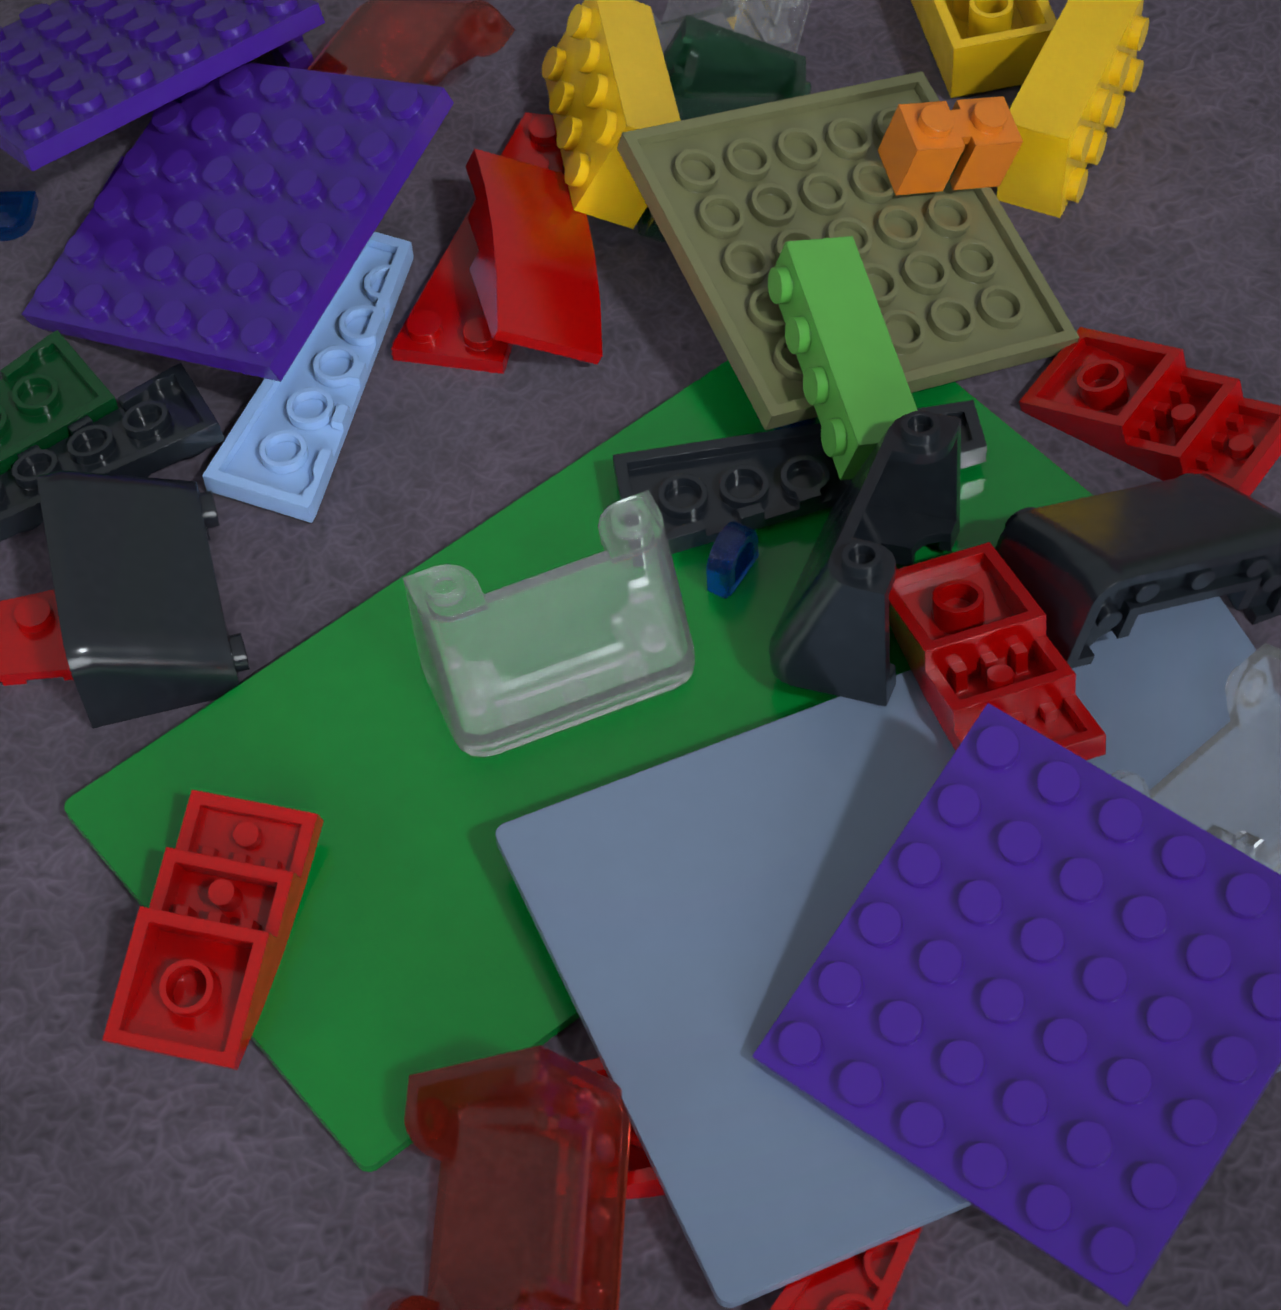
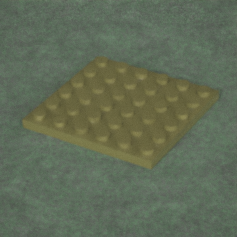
(808, 167)

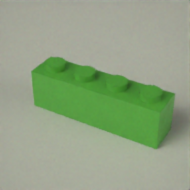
(840, 346)

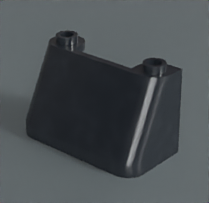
(1143, 551)
(137, 593)
(838, 613)

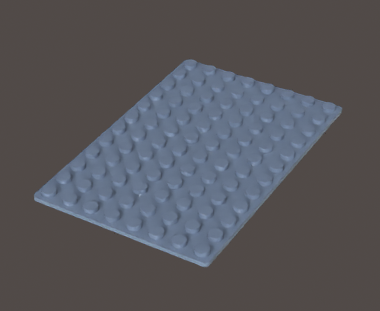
(713, 886)

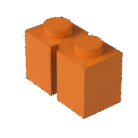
(929, 139)

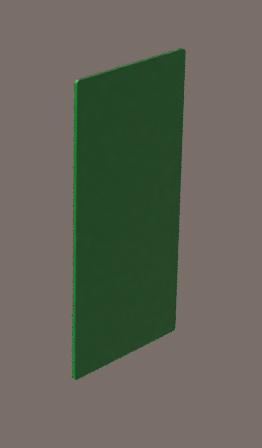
(409, 917)

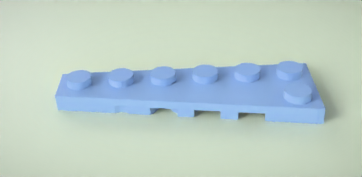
(296, 427)

